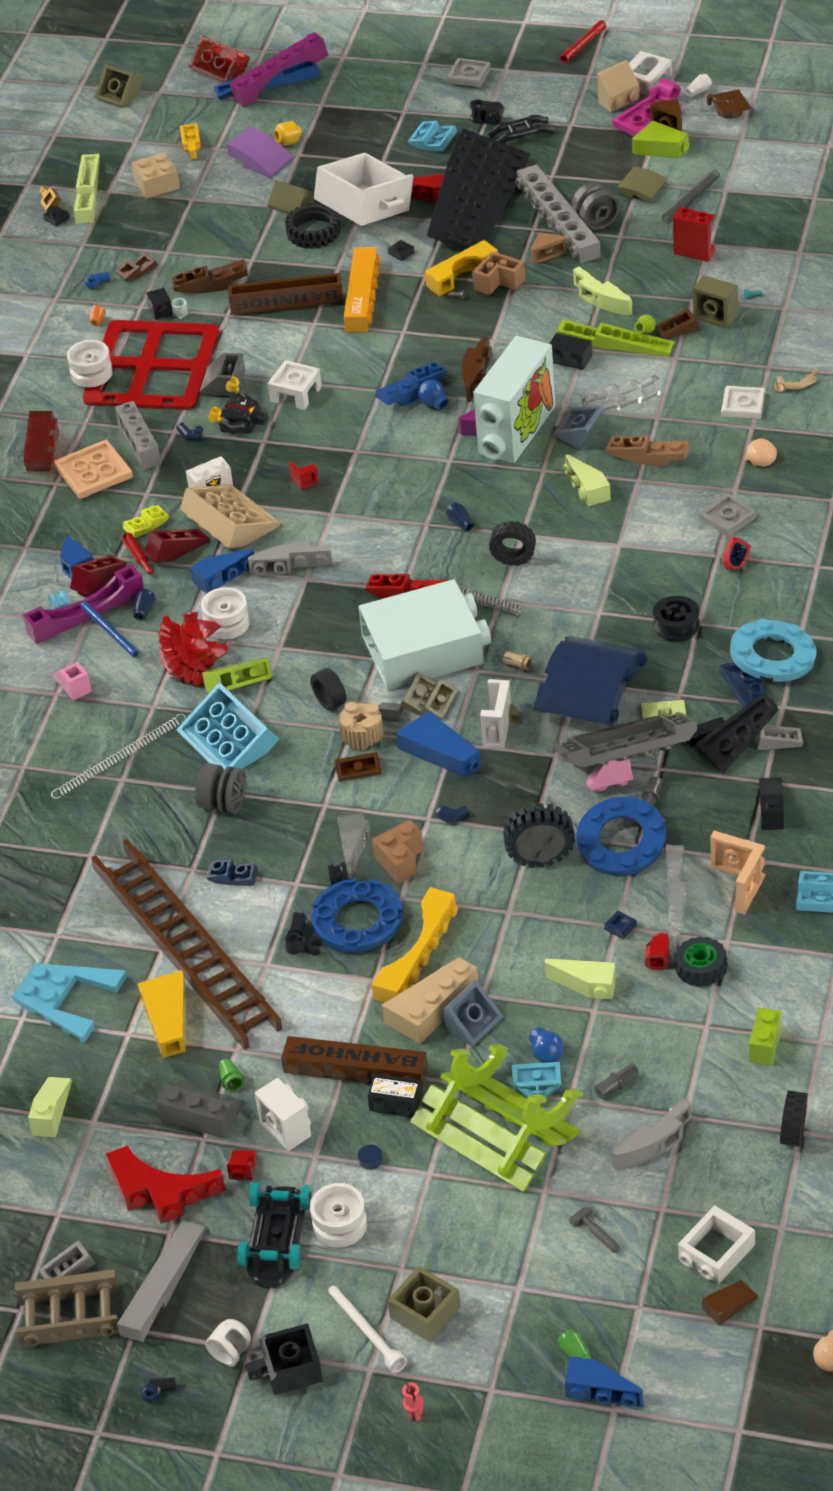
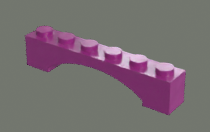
(249, 85)
(46, 623)

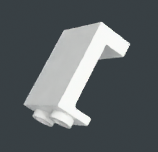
(496, 720)

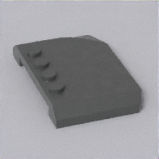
(627, 739)

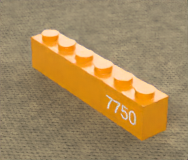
(361, 289)

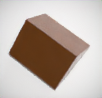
(667, 113)

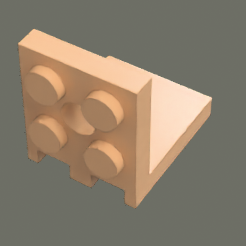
(746, 865)

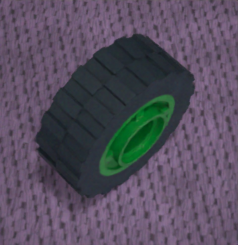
(701, 961)

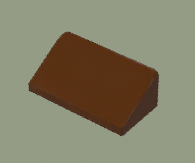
(357, 766)

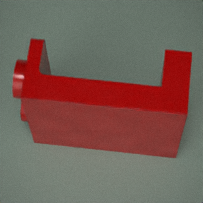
(693, 234)

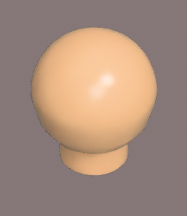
(824, 1353)

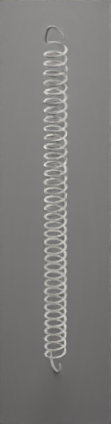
(121, 755)

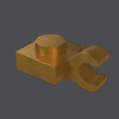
(50, 198)

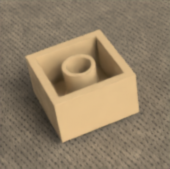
(155, 175)

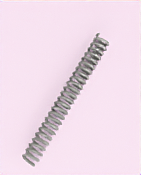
(490, 601)

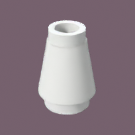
(699, 85)

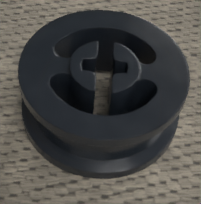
(676, 618)

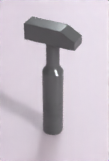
(582, 1215)

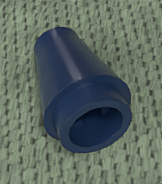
(459, 516)
(143, 602)

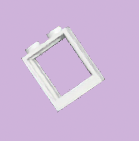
(726, 1225)

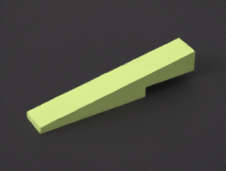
(86, 189)

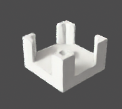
(296, 381)

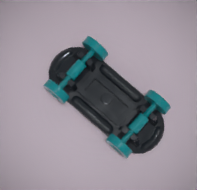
(275, 1234)

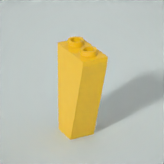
(166, 1010)

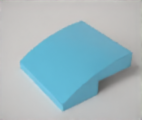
(432, 137)
(815, 892)

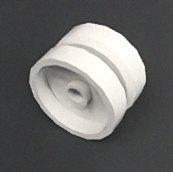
(89, 363)
(228, 609)
(338, 1215)

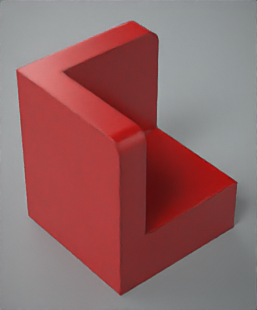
(305, 476)

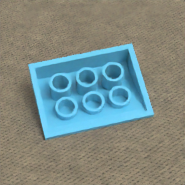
(227, 730)

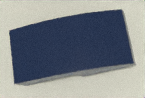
(229, 874)

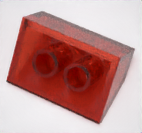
(218, 60)

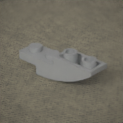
(287, 556)
(650, 1142)

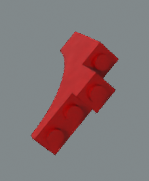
(166, 1191)

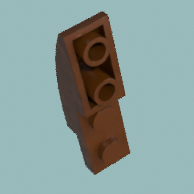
(204, 281)
(473, 366)

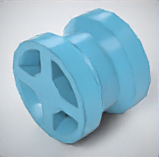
(60, 600)

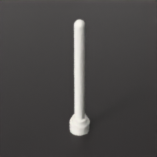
(393, 1358)

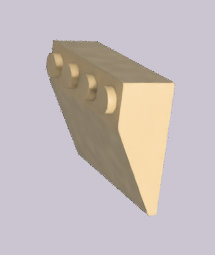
(227, 514)

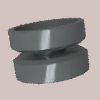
(595, 205)

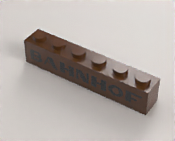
(285, 293)
(351, 1060)

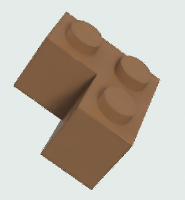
(496, 271)
(397, 850)

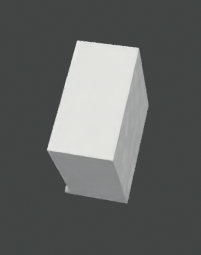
(363, 188)

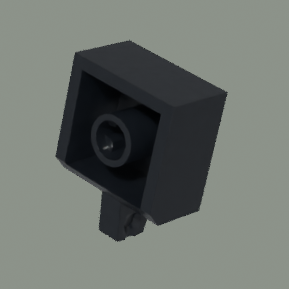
(287, 1360)

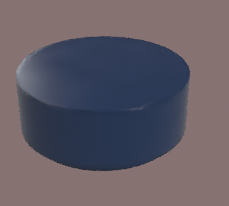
(370, 1156)

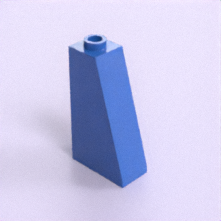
(438, 744)

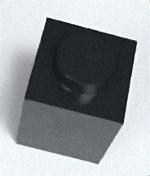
(159, 303)

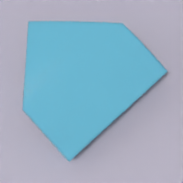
(536, 1078)

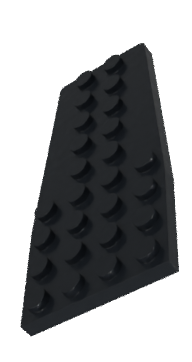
(475, 189)

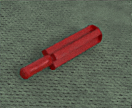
(136, 552)

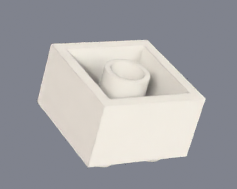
(283, 1114)

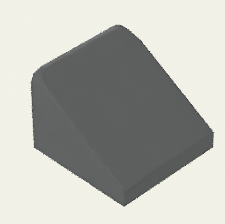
(390, 711)

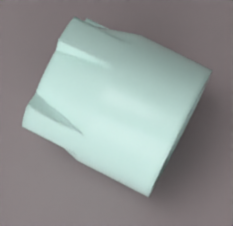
(179, 308)

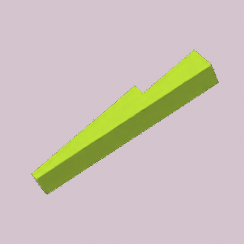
(617, 338)

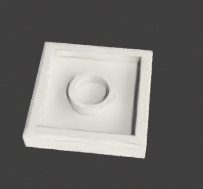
(743, 402)

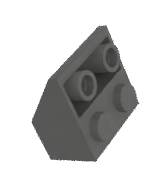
(220, 372)

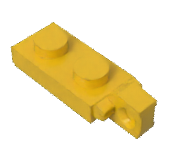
(190, 139)

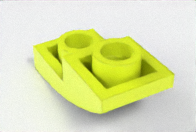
(149, 520)

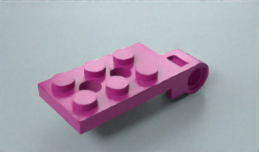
(638, 116)

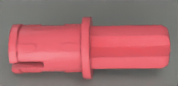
(413, 1401)

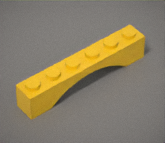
(393, 979)

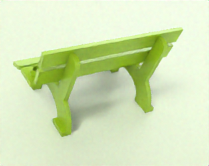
(497, 1098)

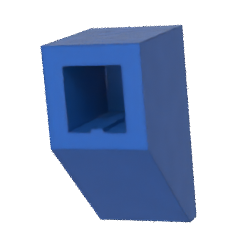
(73, 554)

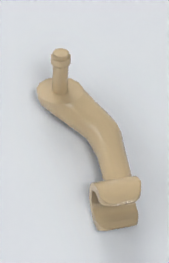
(807, 381)

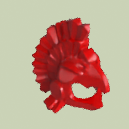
(186, 650)

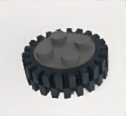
(539, 835)

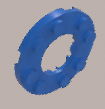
(625, 862)
(349, 891)

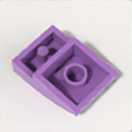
(258, 152)

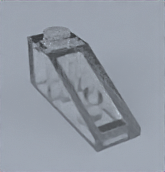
(354, 838)

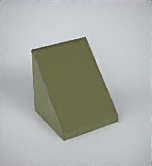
(515, 716)

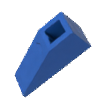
(220, 569)
(596, 1382)

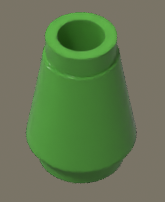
(230, 1076)
(573, 1344)

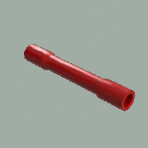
(594, 31)

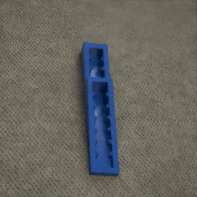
(292, 74)

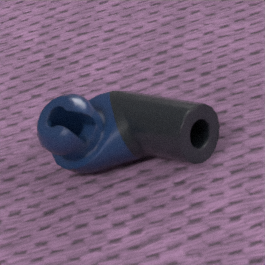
(156, 1387)

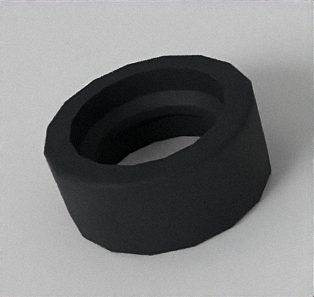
(328, 688)

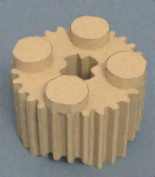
(360, 725)

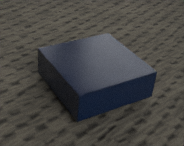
(620, 924)

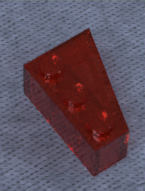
(40, 441)

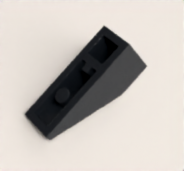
(771, 803)

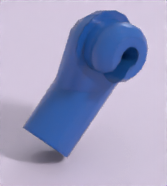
(95, 279)

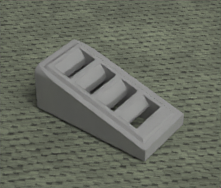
(772, 738)
(66, 1256)

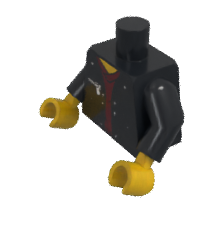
(239, 413)

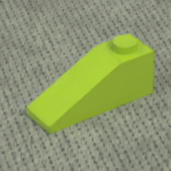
(238, 674)

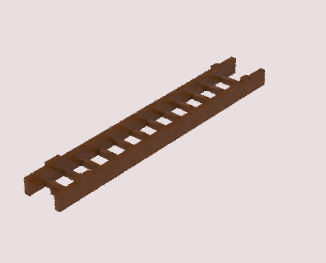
(195, 928)

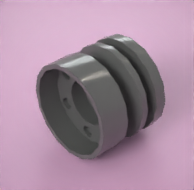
(220, 788)

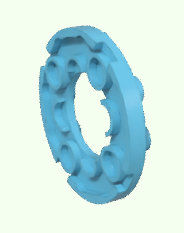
(785, 670)

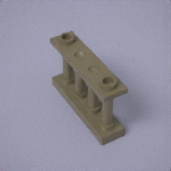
(62, 1288)

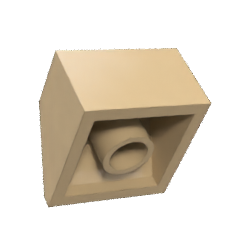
(617, 87)

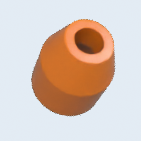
(96, 315)

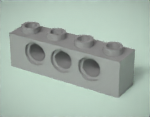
(138, 435)

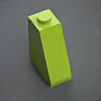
(660, 141)

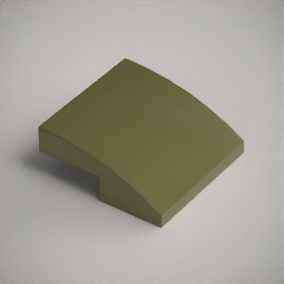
(641, 183)
(428, 695)

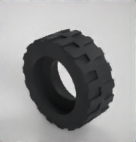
(509, 555)
(793, 1118)

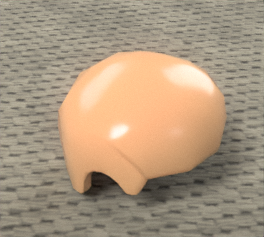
(761, 453)

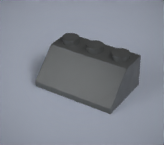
(198, 1108)

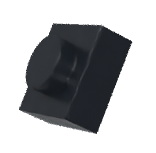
(56, 216)
(401, 250)

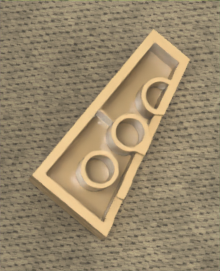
(421, 1006)

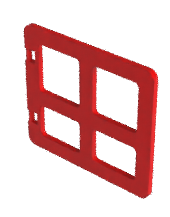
(147, 362)

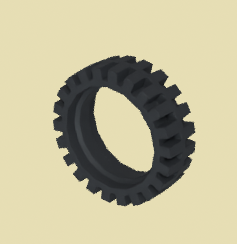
(317, 237)

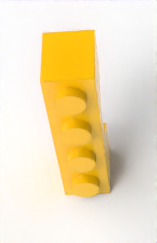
(441, 276)

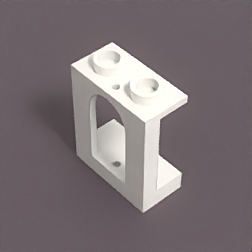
(657, 65)

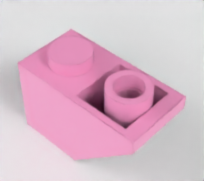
(73, 681)
(613, 773)

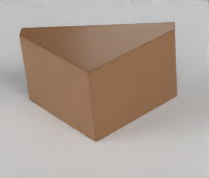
(547, 247)

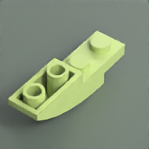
(602, 295)

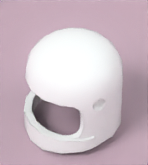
(221, 1340)

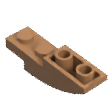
(643, 451)

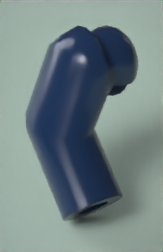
(187, 433)
(450, 815)

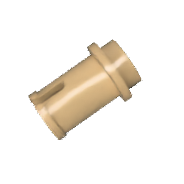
(522, 662)

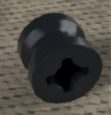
(337, 873)

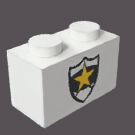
(211, 473)

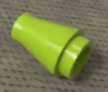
(645, 324)

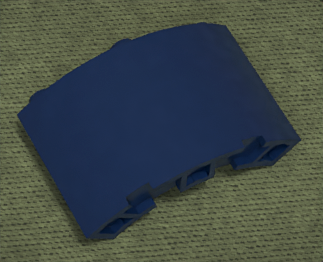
(588, 679)

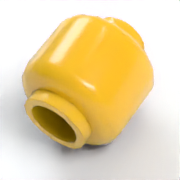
(287, 133)

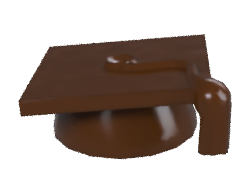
(729, 104)

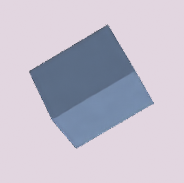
(578, 425)
(471, 1014)

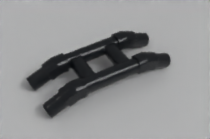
(530, 129)

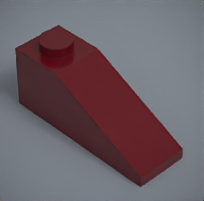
(172, 544)
(95, 574)

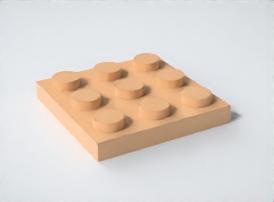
(93, 469)

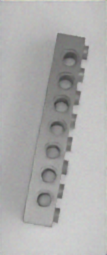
(558, 213)

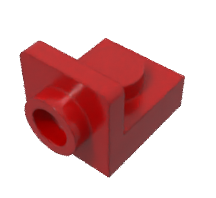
(242, 1164)

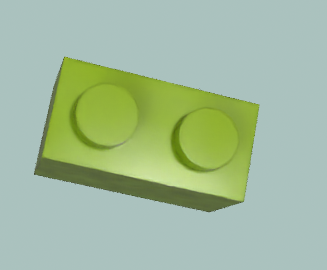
(765, 1036)

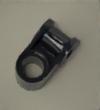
(487, 112)

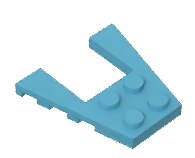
(48, 986)

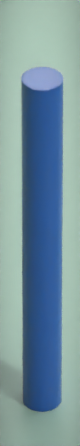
(109, 629)

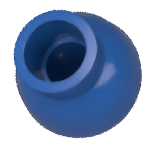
(433, 394)
(546, 1045)

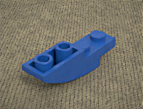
(407, 390)

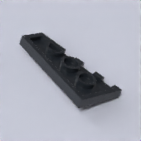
(735, 734)

